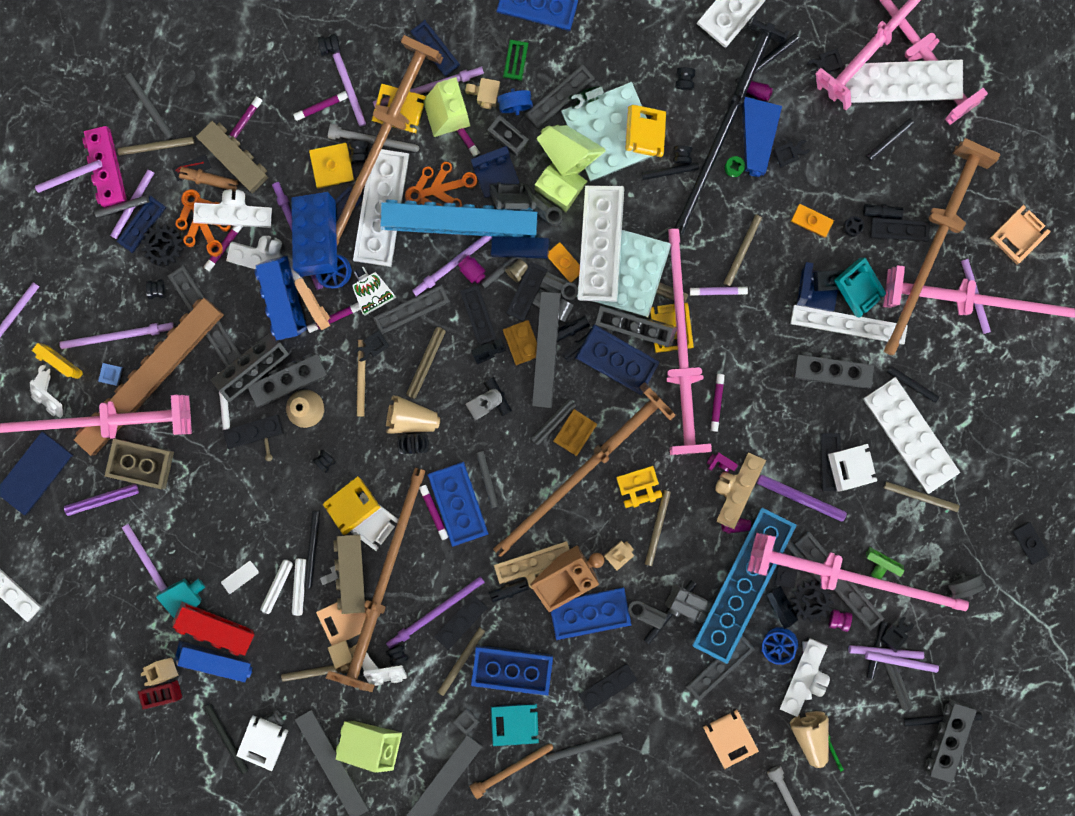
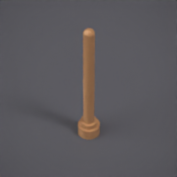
(480, 788)

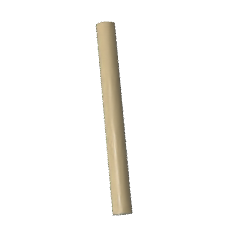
(361, 383)

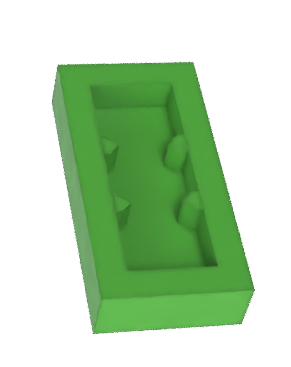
(883, 564)

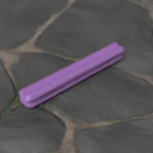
(101, 499)

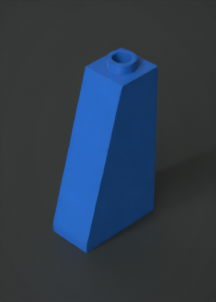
(759, 131)
(212, 662)

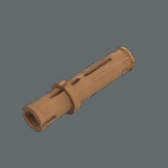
(208, 179)

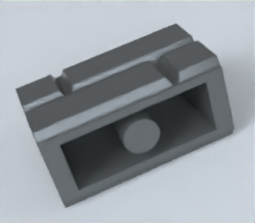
(508, 136)
(688, 604)

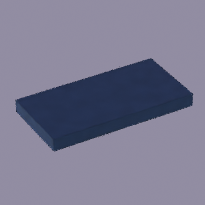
(617, 359)
(34, 473)

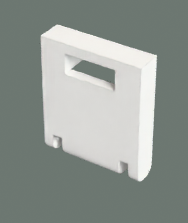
(857, 465)
(376, 526)
(263, 741)

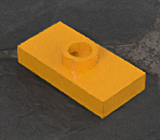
(812, 220)
(564, 262)

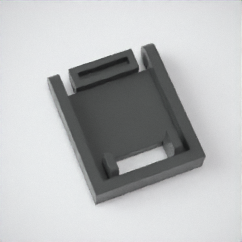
(512, 196)

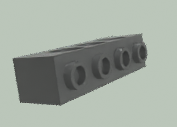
(636, 325)
(249, 367)
(317, 372)
(862, 380)
(947, 769)

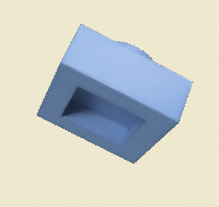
(110, 374)

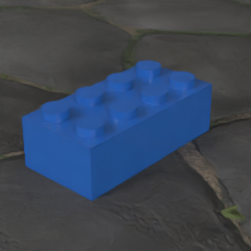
(314, 234)
(281, 298)
(512, 670)

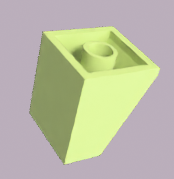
(446, 108)
(568, 149)
(559, 189)
(368, 746)

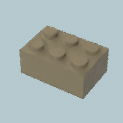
(139, 463)

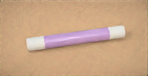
(719, 291)

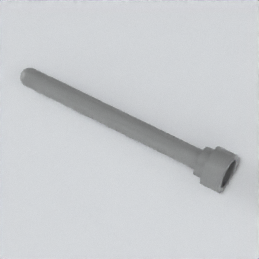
(337, 132)
(776, 774)

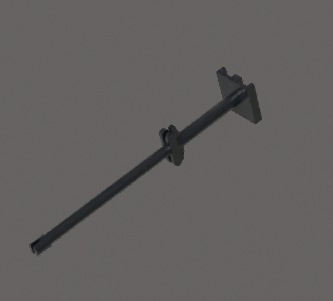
(766, 32)

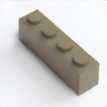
(232, 157)
(350, 573)

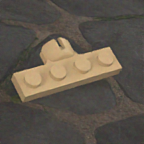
(738, 489)
(529, 565)

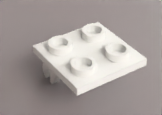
(40, 395)
(378, 676)

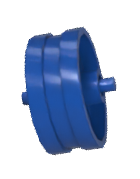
(515, 101)
(346, 277)
(780, 646)

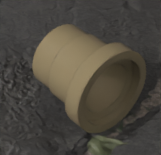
(517, 270)

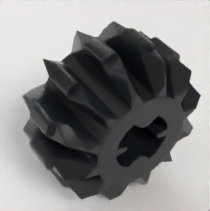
(413, 443)

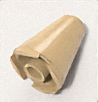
(312, 408)
(410, 417)
(813, 737)

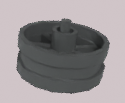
(966, 586)

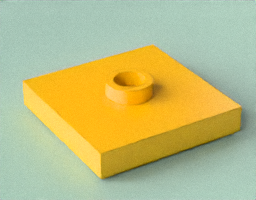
(331, 165)

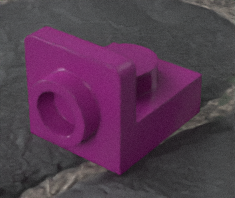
(725, 463)

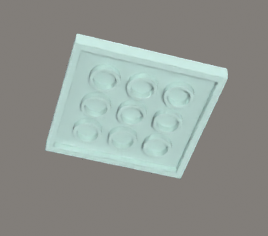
(606, 124)
(639, 272)

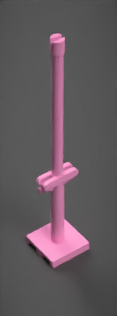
(923, 50)
(836, 87)
(964, 296)
(684, 375)
(110, 420)
(831, 572)

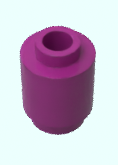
(472, 269)

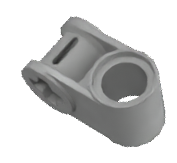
(484, 403)

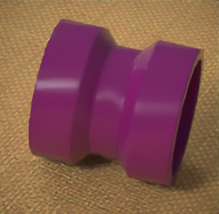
(840, 620)

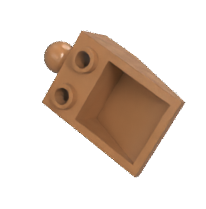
(563, 583)

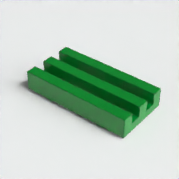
(512, 76)

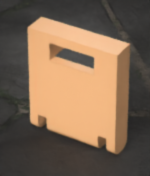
(1022, 232)
(318, 313)
(347, 624)
(729, 736)

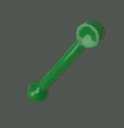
(835, 756)

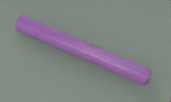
(801, 498)

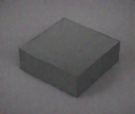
(466, 721)

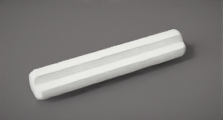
(276, 586)
(298, 590)

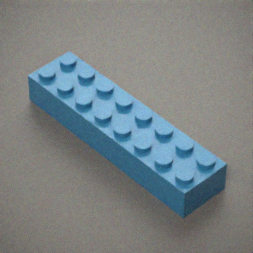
(458, 220)
(741, 590)

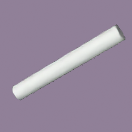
(224, 412)

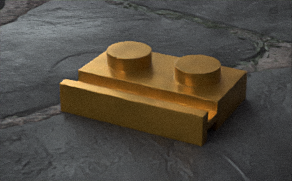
(521, 342)
(575, 432)

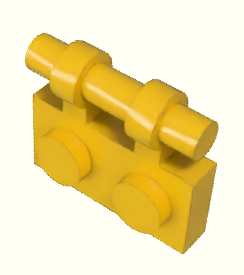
(637, 481)

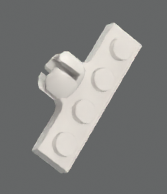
(232, 212)
(250, 256)
(806, 678)

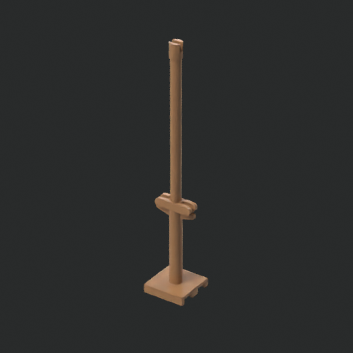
(391, 117)
(947, 220)
(601, 454)
(375, 608)

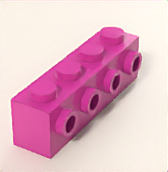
(108, 177)

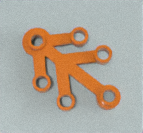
(437, 188)
(194, 226)

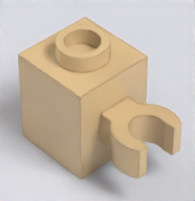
(487, 92)
(619, 554)
(341, 656)
(160, 672)

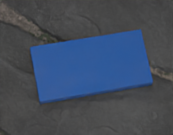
(547, 12)
(458, 504)
(591, 614)

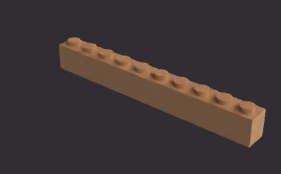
(154, 369)

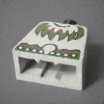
(371, 291)

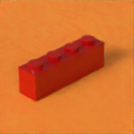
(213, 629)

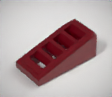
(172, 693)

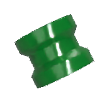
(732, 169)

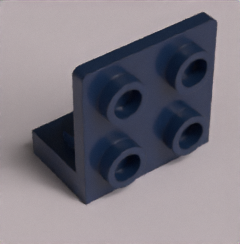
(494, 168)
(814, 299)

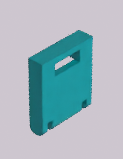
(863, 289)
(518, 724)

